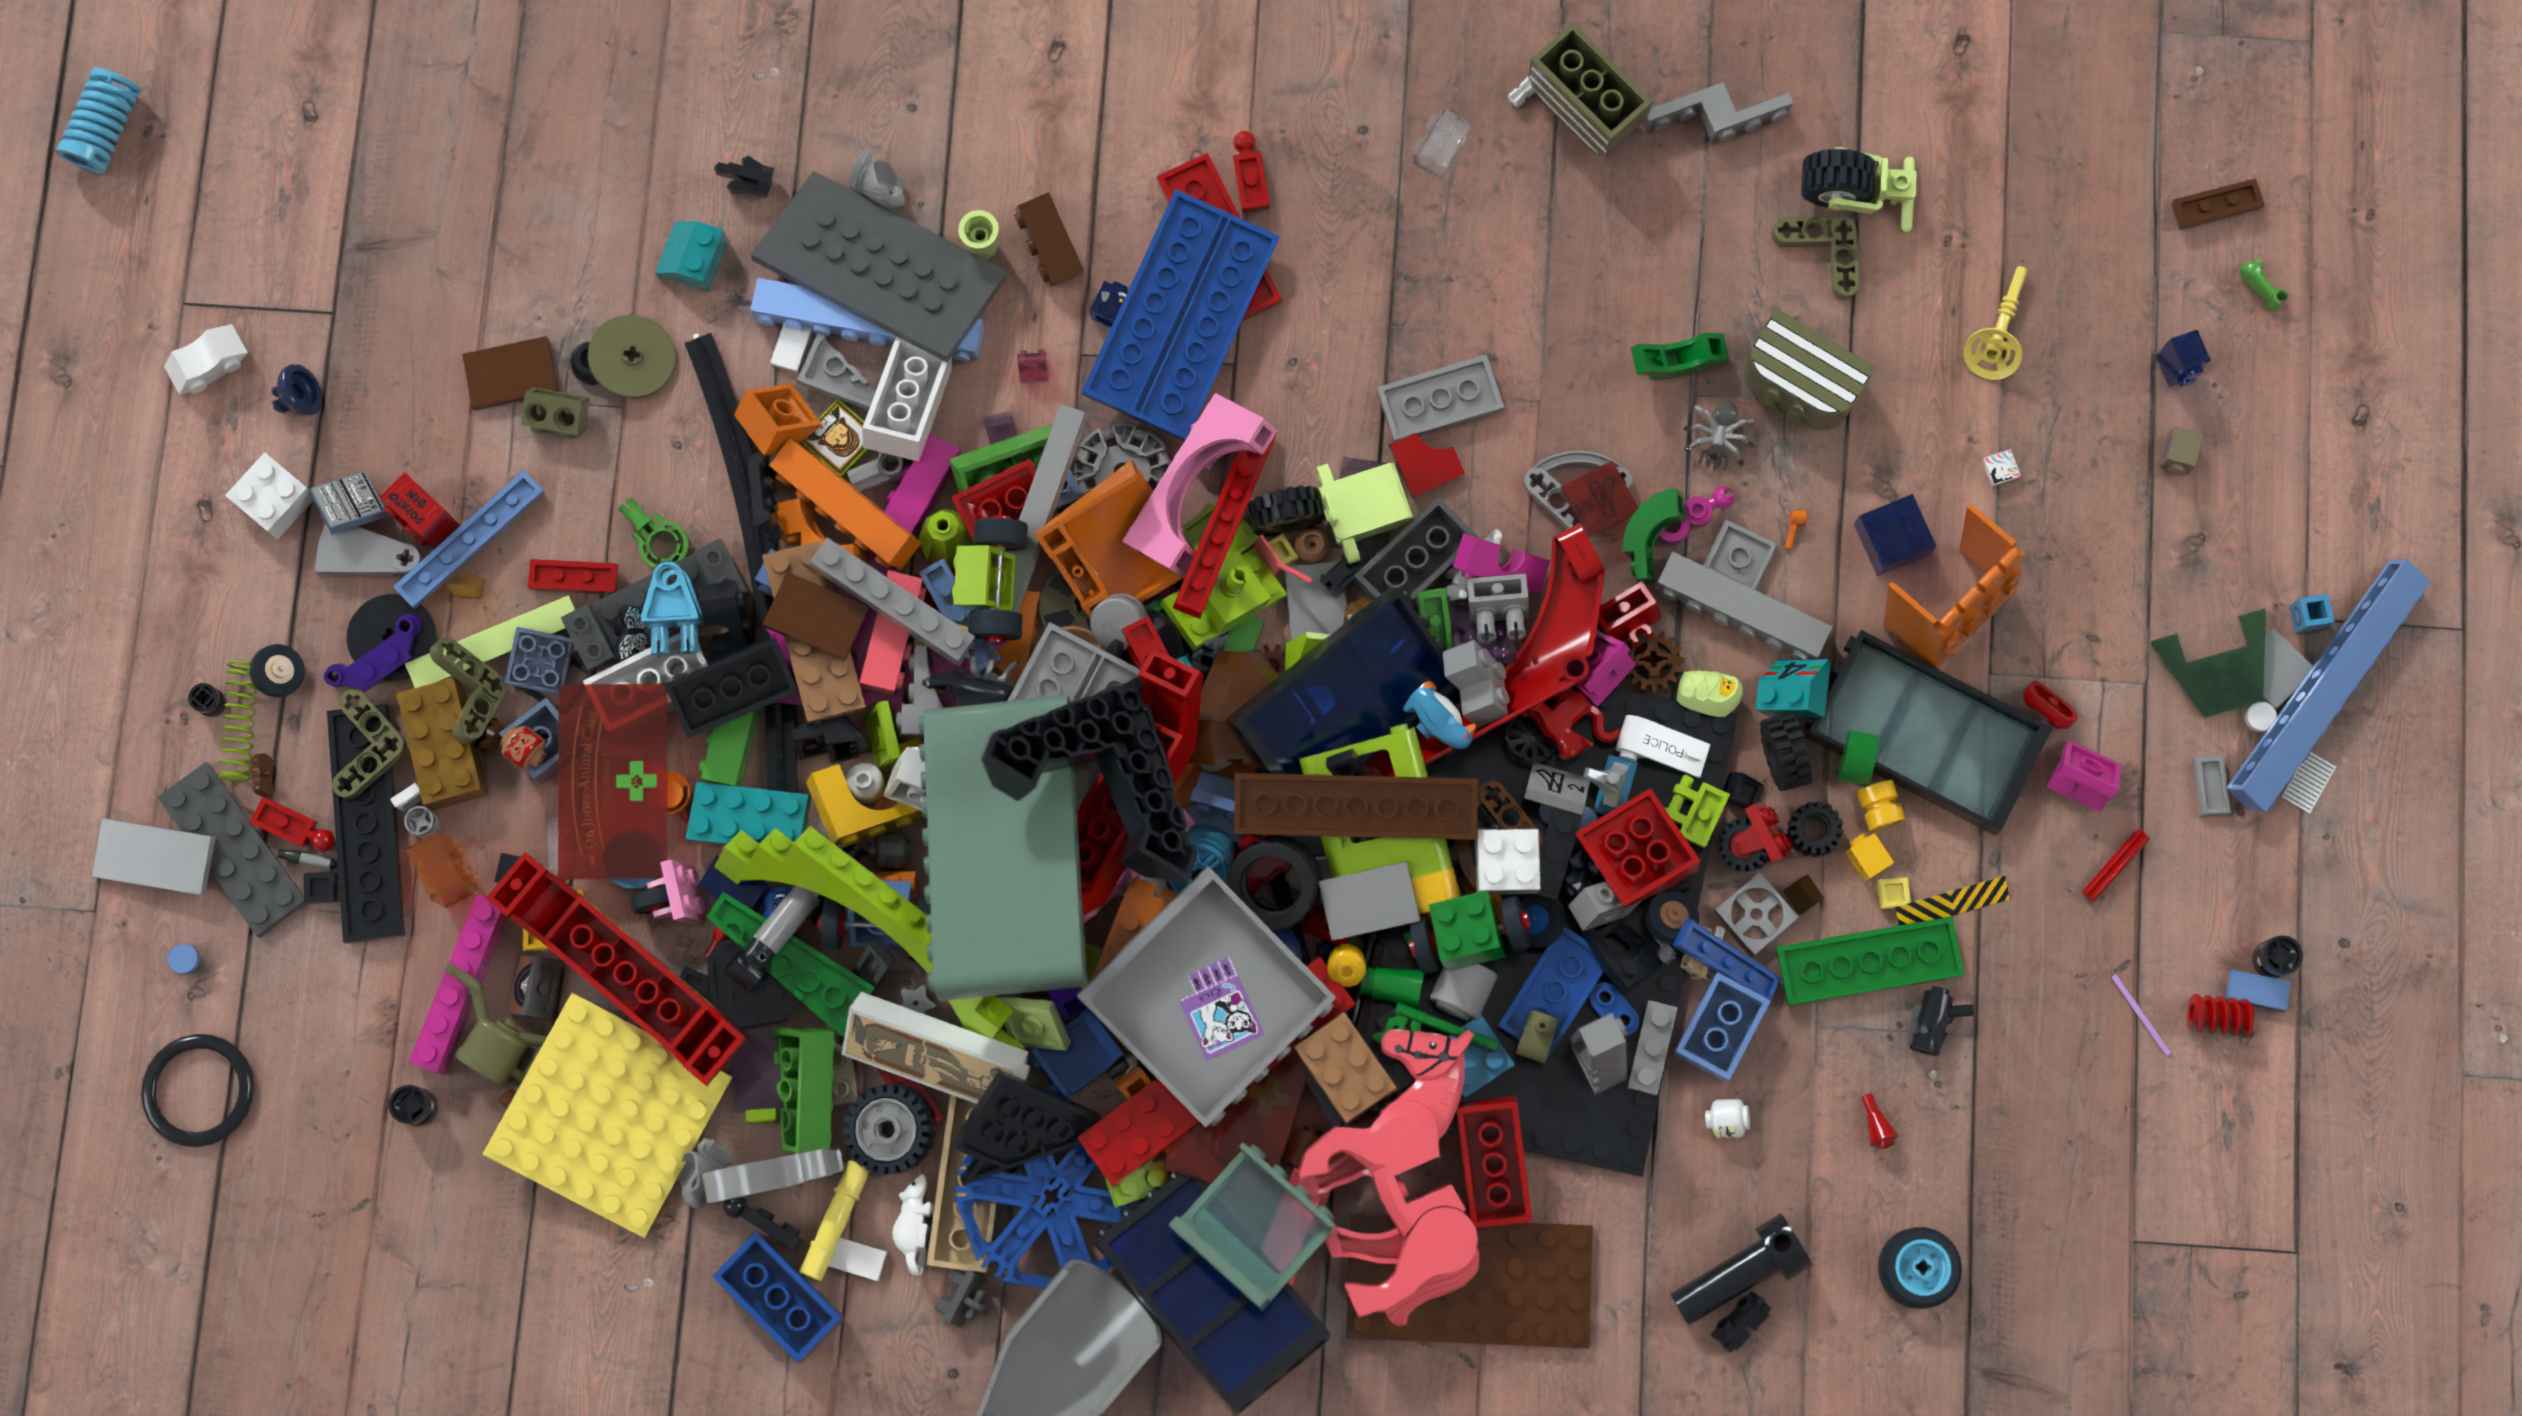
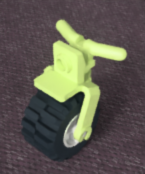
(1851, 178)

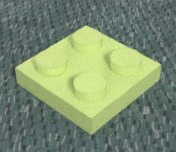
(1036, 1024)

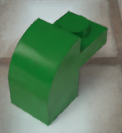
(1858, 758)

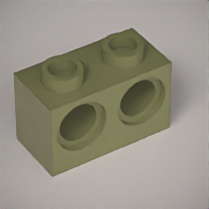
(555, 405)

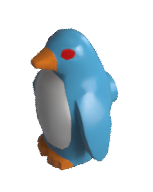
(1439, 717)

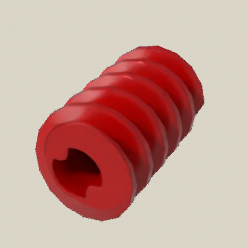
(2221, 1013)

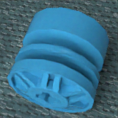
(1213, 849)

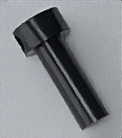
(1743, 1270)

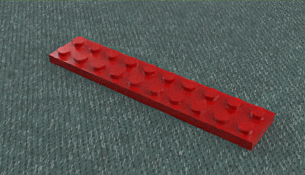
(1157, 1118)

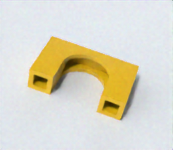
(844, 816)

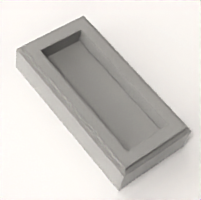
(2211, 786)

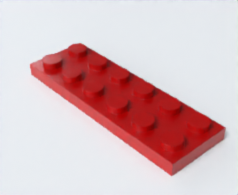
(1203, 182)

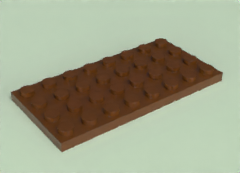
(1525, 1293)

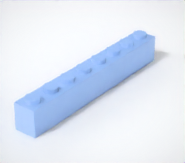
(799, 307)

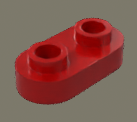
(2050, 705)

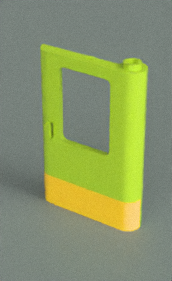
(1426, 858)

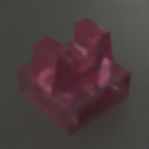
(1033, 367)

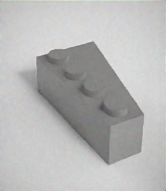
(1602, 1052)

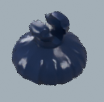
(297, 391)

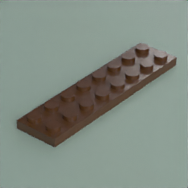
(1356, 806)

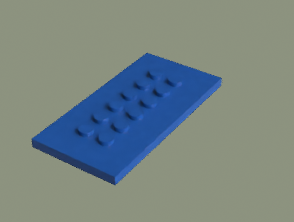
(1180, 315)

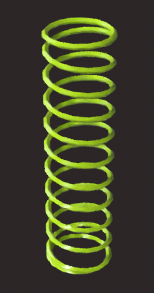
(223, 774)

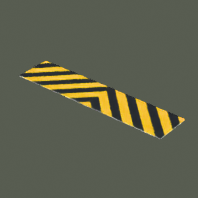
(1954, 902)

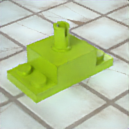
(1240, 593)

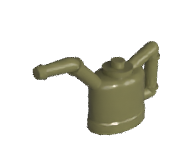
(493, 1046)

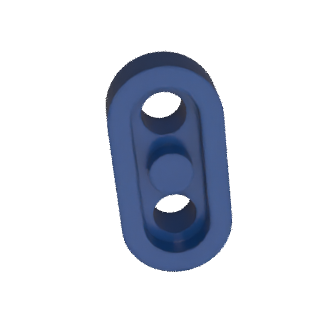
(1617, 1005)

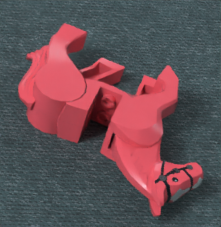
(1432, 1234)

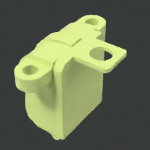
(1363, 505)

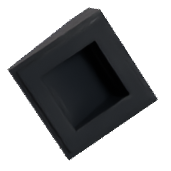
(1742, 789)

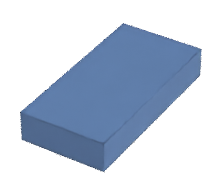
(2258, 989)

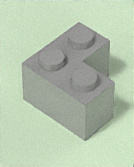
(1479, 682)

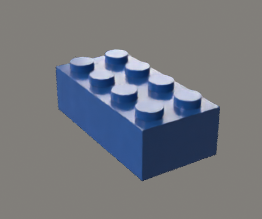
(778, 1297)

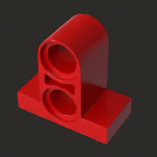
(1141, 640)

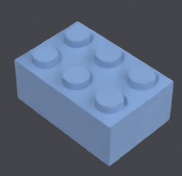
(1721, 1027)

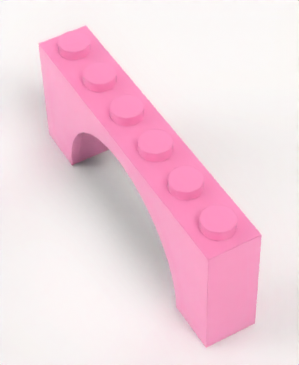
(1220, 430)

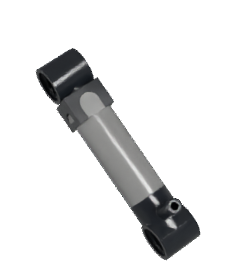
(753, 959)

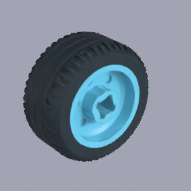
(1907, 1284)

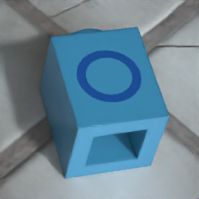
(2311, 614)

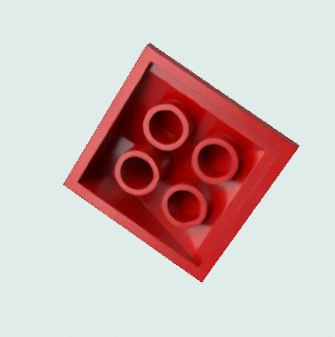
(998, 495)
(1638, 849)

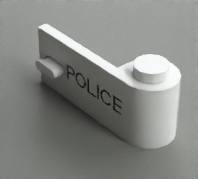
(1661, 744)

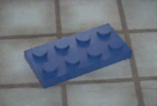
(1555, 986)

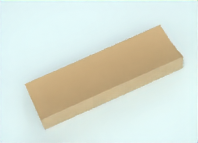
(948, 1238)

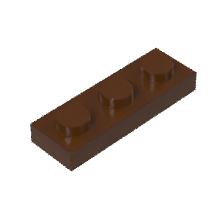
(2217, 203)

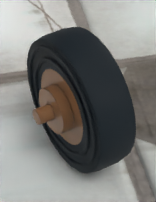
(1667, 914)

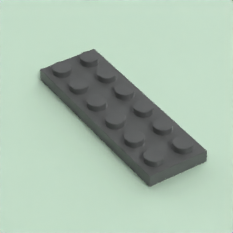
(240, 855)

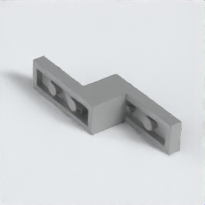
(1718, 112)

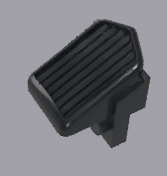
(831, 736)

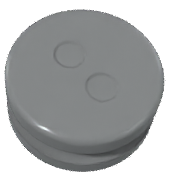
(1113, 615)

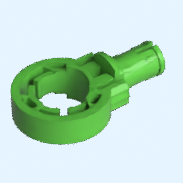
(642, 522)

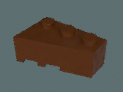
(1048, 239)

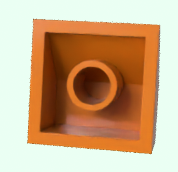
(774, 416)

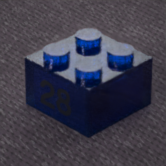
(1895, 535)

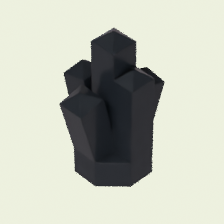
(747, 178)
(1580, 870)

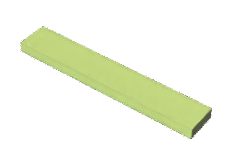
(494, 640)

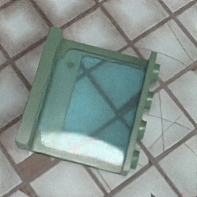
(1255, 1226)

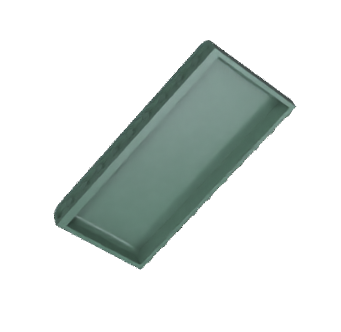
(996, 866)

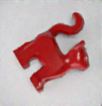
(1559, 719)

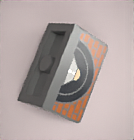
(535, 987)

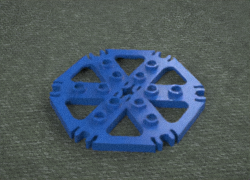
(1031, 1220)

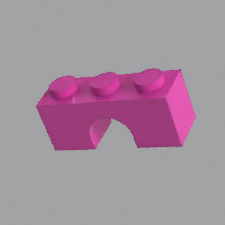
(1480, 558)

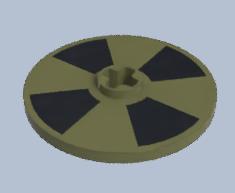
(1059, 606)

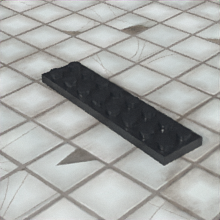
(365, 838)

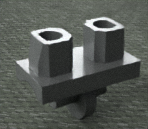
(966, 1299)

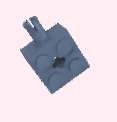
(545, 722)

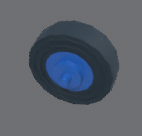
(1545, 920)

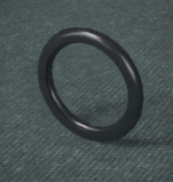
(230, 1124)

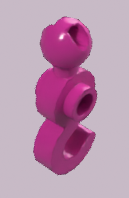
(1698, 513)

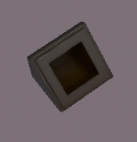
(1803, 894)

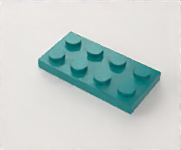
(725, 810)

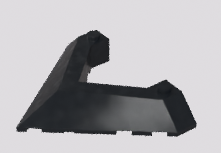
(1122, 738)

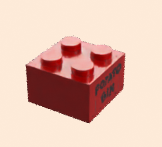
(418, 512)

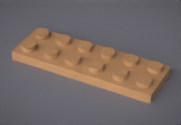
(824, 682)

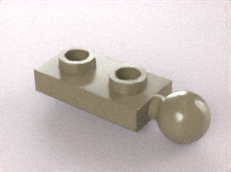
(845, 1082)

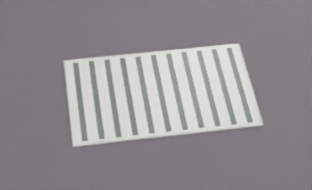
(2309, 782)

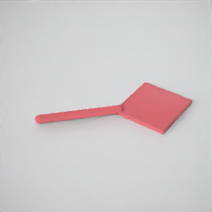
(1273, 562)

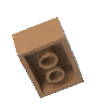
(1345, 1068)

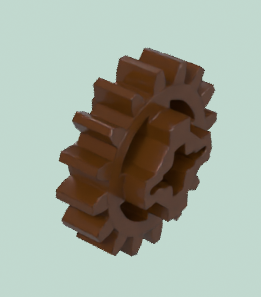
(1664, 660)

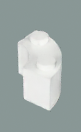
(205, 359)

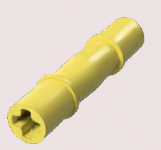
(834, 1221)

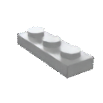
(1652, 1048)

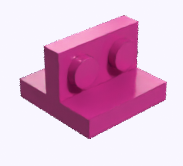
(1607, 668)
(2085, 776)

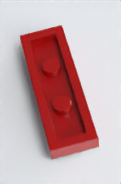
(573, 576)

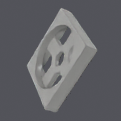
(1748, 905)

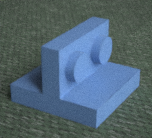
(1214, 803)

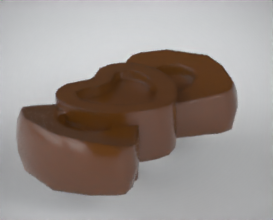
(262, 774)

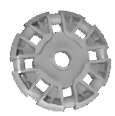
(1119, 455)

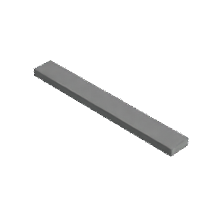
(1046, 491)

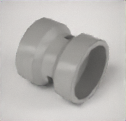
(417, 818)

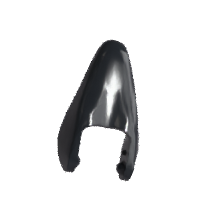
(970, 689)

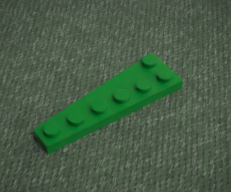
(802, 970)

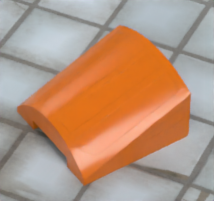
(1089, 543)

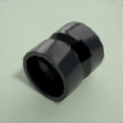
(2277, 956)
(413, 1105)

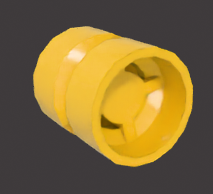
(1881, 805)

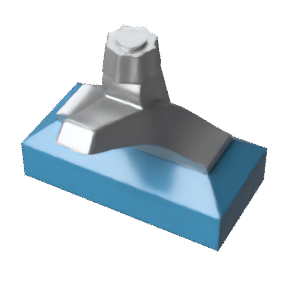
(1613, 783)

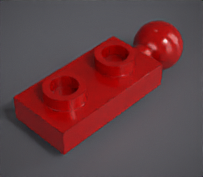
(1249, 174)
(291, 825)

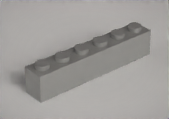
(893, 602)
(1743, 608)

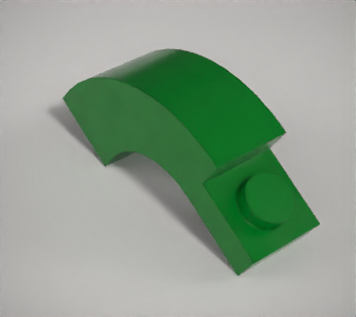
(1680, 358)
(1646, 525)

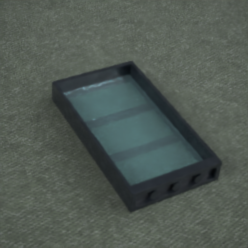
(1933, 731)

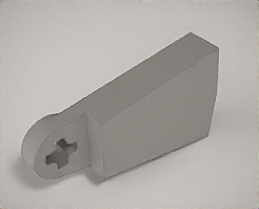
(362, 554)

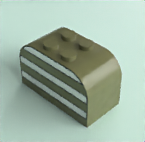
(1588, 91)
(1804, 373)

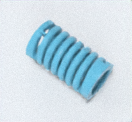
(102, 121)

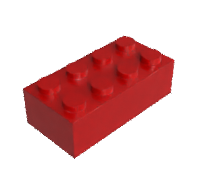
(1494, 1161)

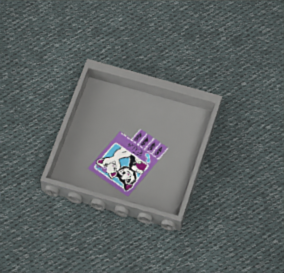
(1207, 997)

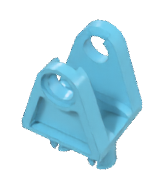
(672, 608)

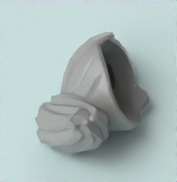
(877, 182)
(709, 1157)

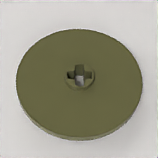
(648, 342)

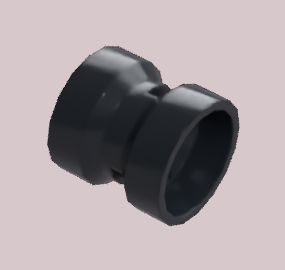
(211, 704)

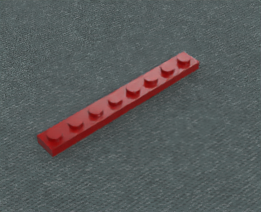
(1220, 532)

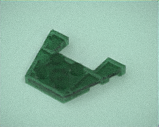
(2223, 679)

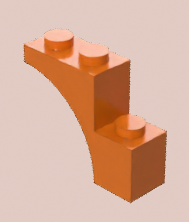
(801, 527)

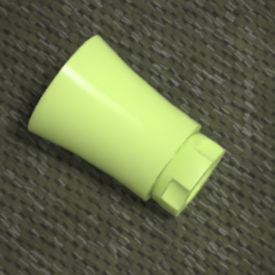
(979, 233)

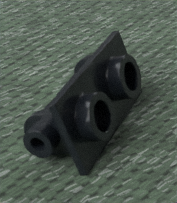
(1749, 1310)

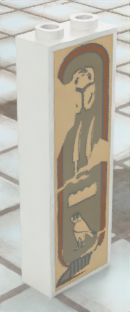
(927, 1048)

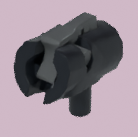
(1931, 1019)

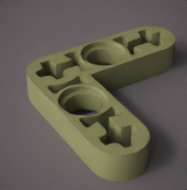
(1829, 238)
(480, 690)
(379, 742)

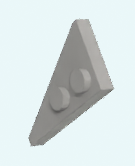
(832, 375)

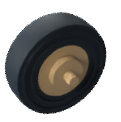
(277, 670)

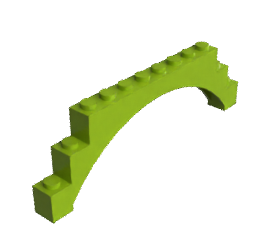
(827, 870)

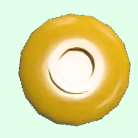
(1346, 965)

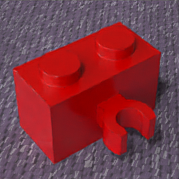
(1629, 614)

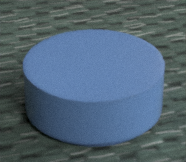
(184, 959)

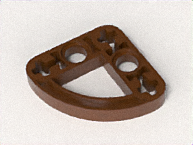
(1462, 846)

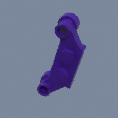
(379, 661)

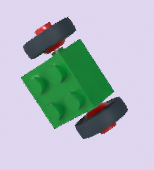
(1468, 932)

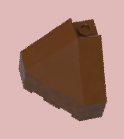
(1229, 685)

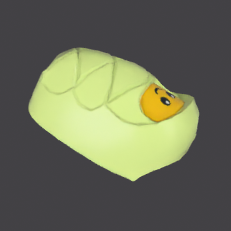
(1709, 692)

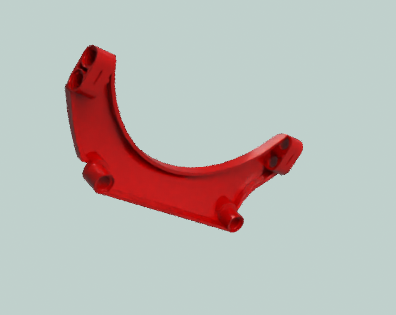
(1559, 637)

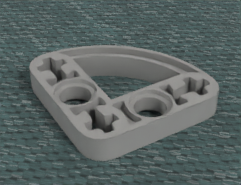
(1557, 461)

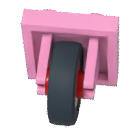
(672, 895)

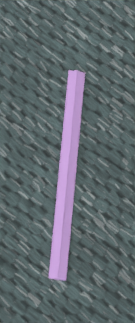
(2138, 1011)

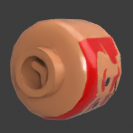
(523, 747)

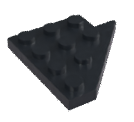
(1017, 1125)

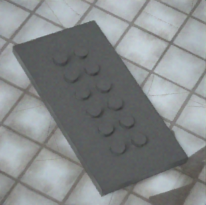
(879, 266)

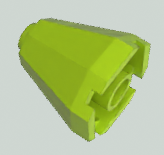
(942, 535)

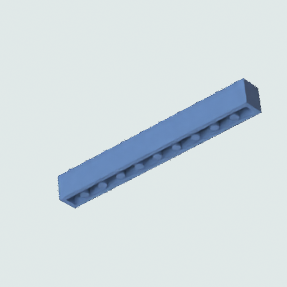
(2328, 685)

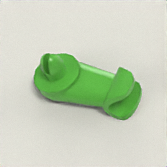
(2255, 278)

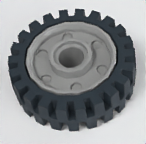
(867, 1135)

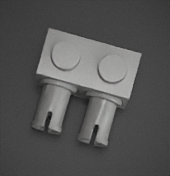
(1496, 600)

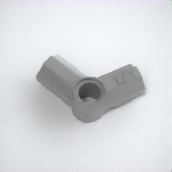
(874, 474)

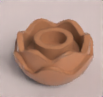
(1312, 554)

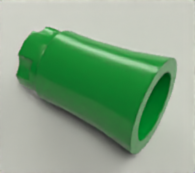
(1394, 985)

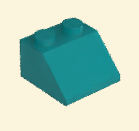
(693, 254)

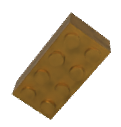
(443, 766)

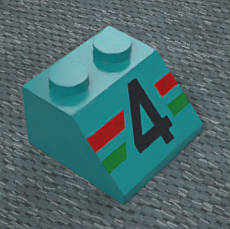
(1794, 688)

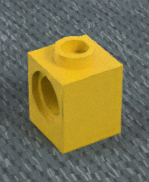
(1868, 856)

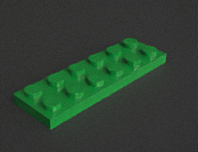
(1869, 961)

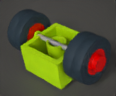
(987, 578)

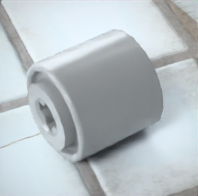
(1463, 991)

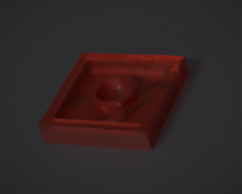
(1599, 499)

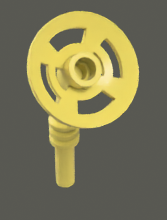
(1995, 344)

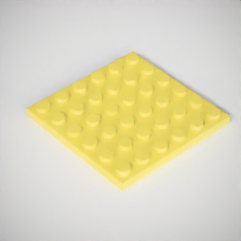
(605, 1116)

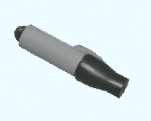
(300, 857)
(1124, 1065)

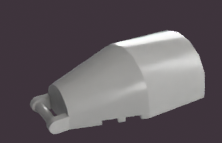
(1072, 1348)

